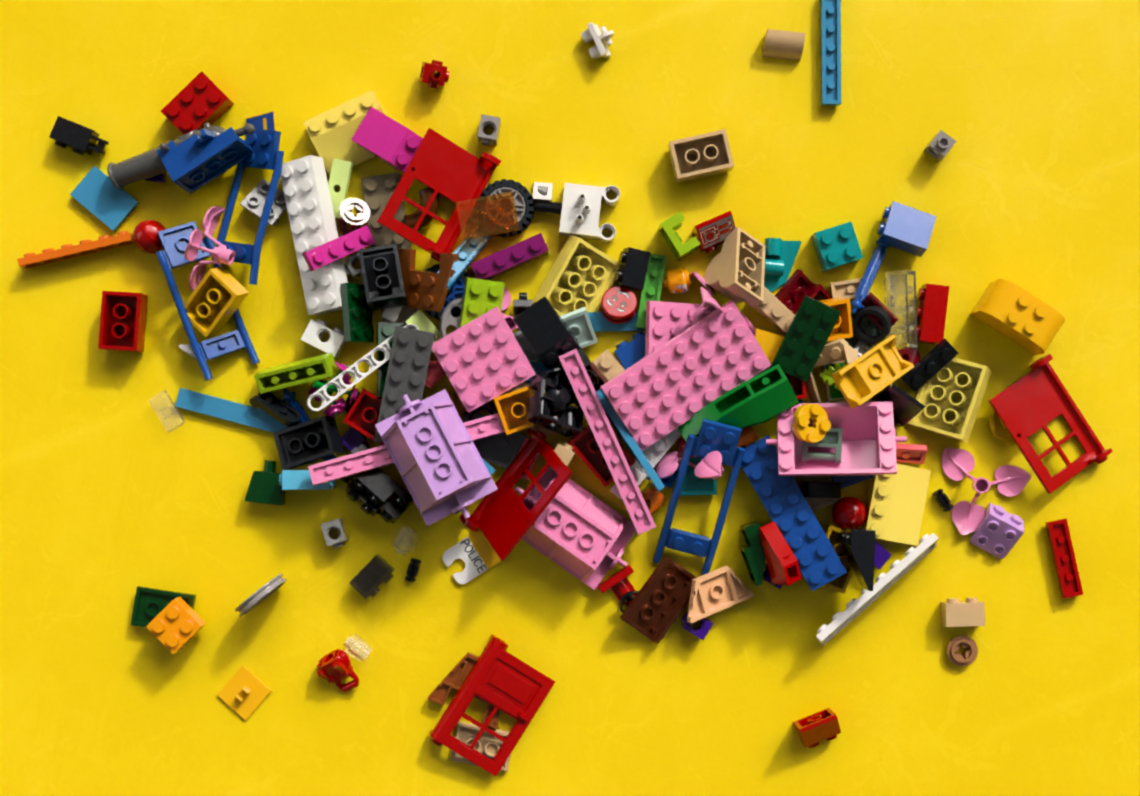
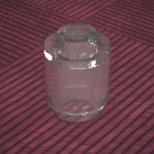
(357, 648)

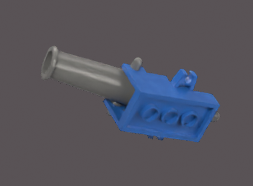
(189, 159)

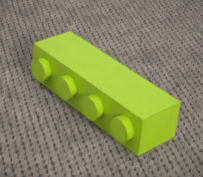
(296, 373)

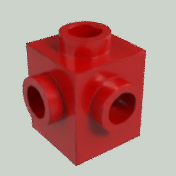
(427, 74)

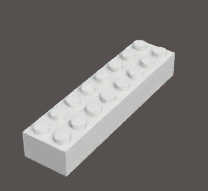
(311, 226)

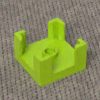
(673, 239)

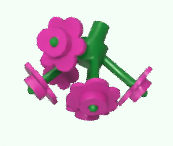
(338, 406)

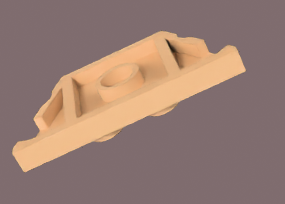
(715, 593)

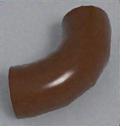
(411, 219)

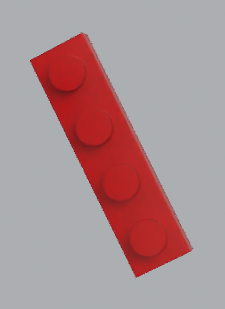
(1064, 558)

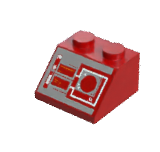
(714, 231)

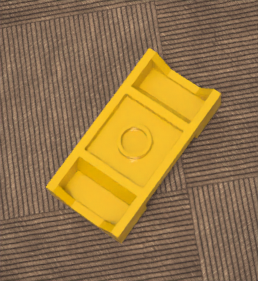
(871, 372)

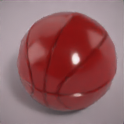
(146, 236)
(849, 513)

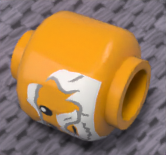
(678, 280)

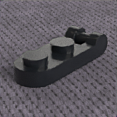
(276, 408)

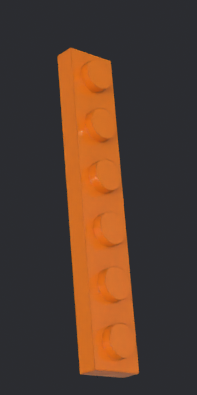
(69, 251)

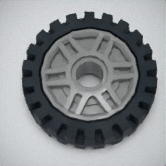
(522, 199)

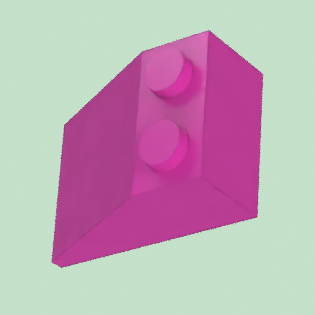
(387, 139)

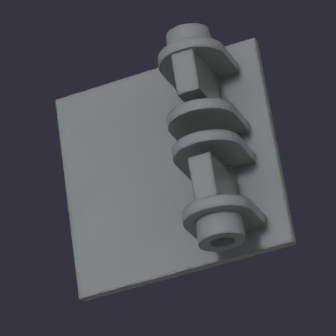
(256, 199)

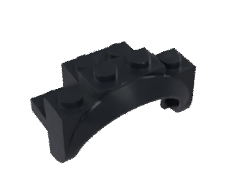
(372, 491)

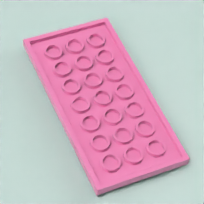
(685, 375)

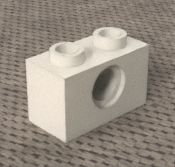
(313, 337)

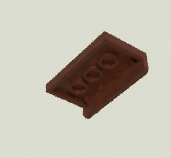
(660, 600)

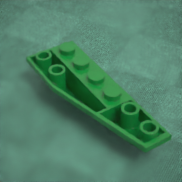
(748, 403)

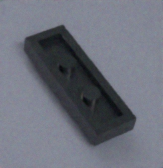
(929, 365)

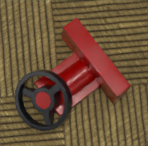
(620, 586)

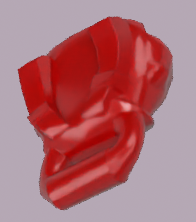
(336, 668)

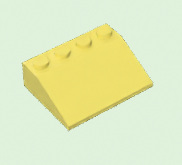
(333, 131)
(578, 277)
(952, 399)
(897, 504)

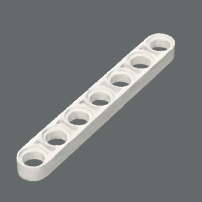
(354, 371)

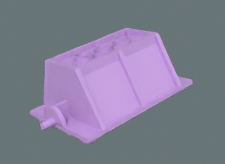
(436, 457)

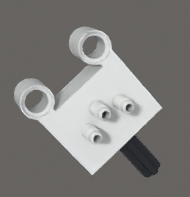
(581, 210)

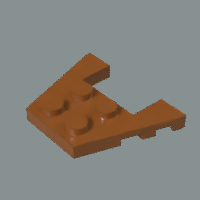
(424, 288)
(455, 680)

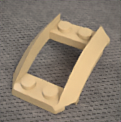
(832, 352)

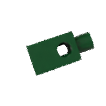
(265, 486)

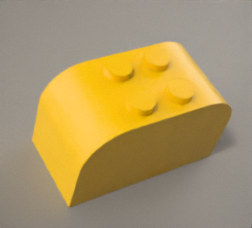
(1018, 316)

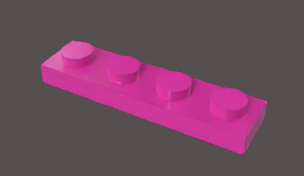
(338, 248)

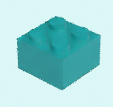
(836, 246)

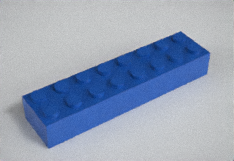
(792, 515)

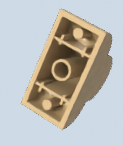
(739, 269)

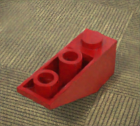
(780, 559)

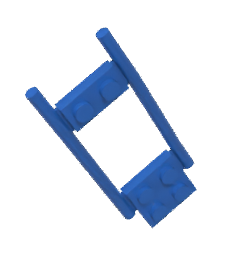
(265, 156)
(174, 244)
(711, 437)

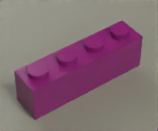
(510, 258)

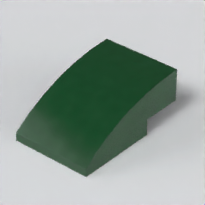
(753, 552)

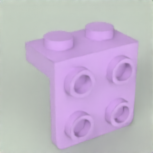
(998, 531)

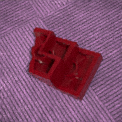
(796, 288)

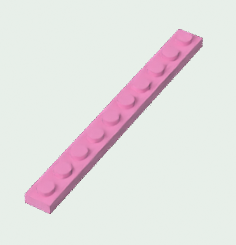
(607, 441)
(380, 456)

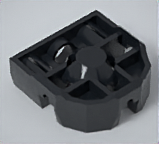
(543, 408)

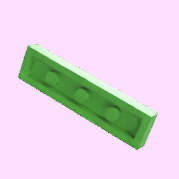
(652, 286)

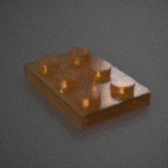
(487, 216)

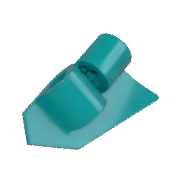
(779, 261)

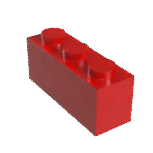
(932, 313)

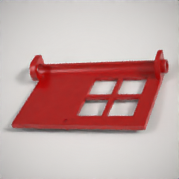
(448, 172)
(1034, 403)
(502, 513)
(508, 687)

